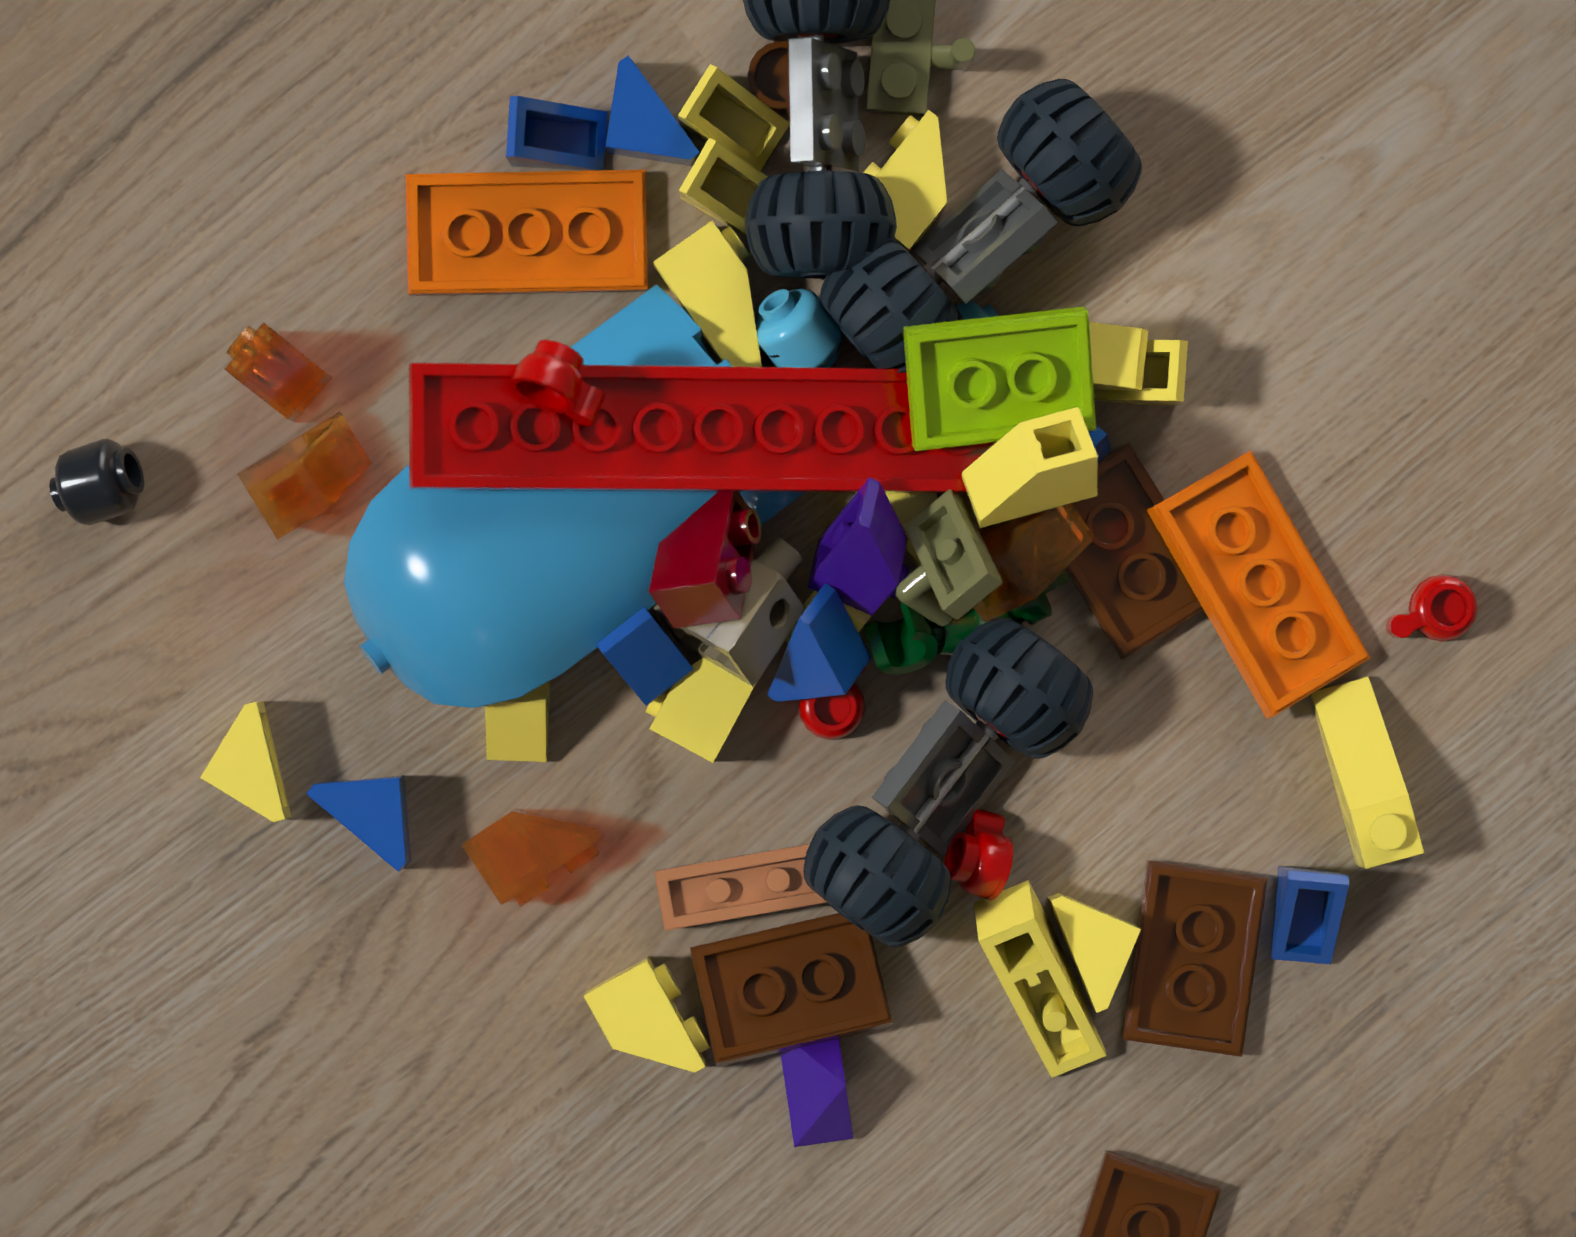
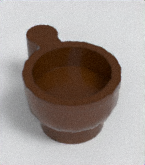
(770, 75)

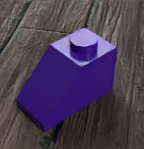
(862, 551)

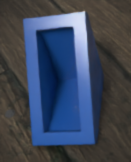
(643, 124)
(555, 135)
(822, 652)
(645, 656)
(372, 811)
(1307, 914)

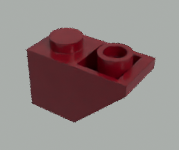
(707, 563)

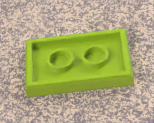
(991, 373)

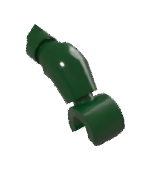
(915, 640)

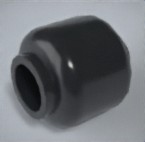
(97, 481)

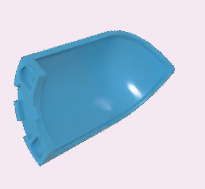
(514, 587)

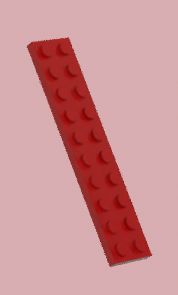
(676, 432)

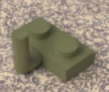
(903, 58)
(952, 562)

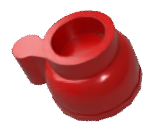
(553, 382)
(1438, 609)
(833, 715)
(982, 856)

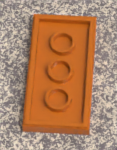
(526, 232)
(1258, 584)

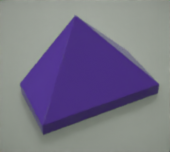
(816, 1094)

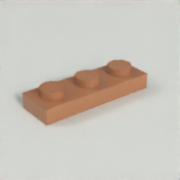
(734, 887)

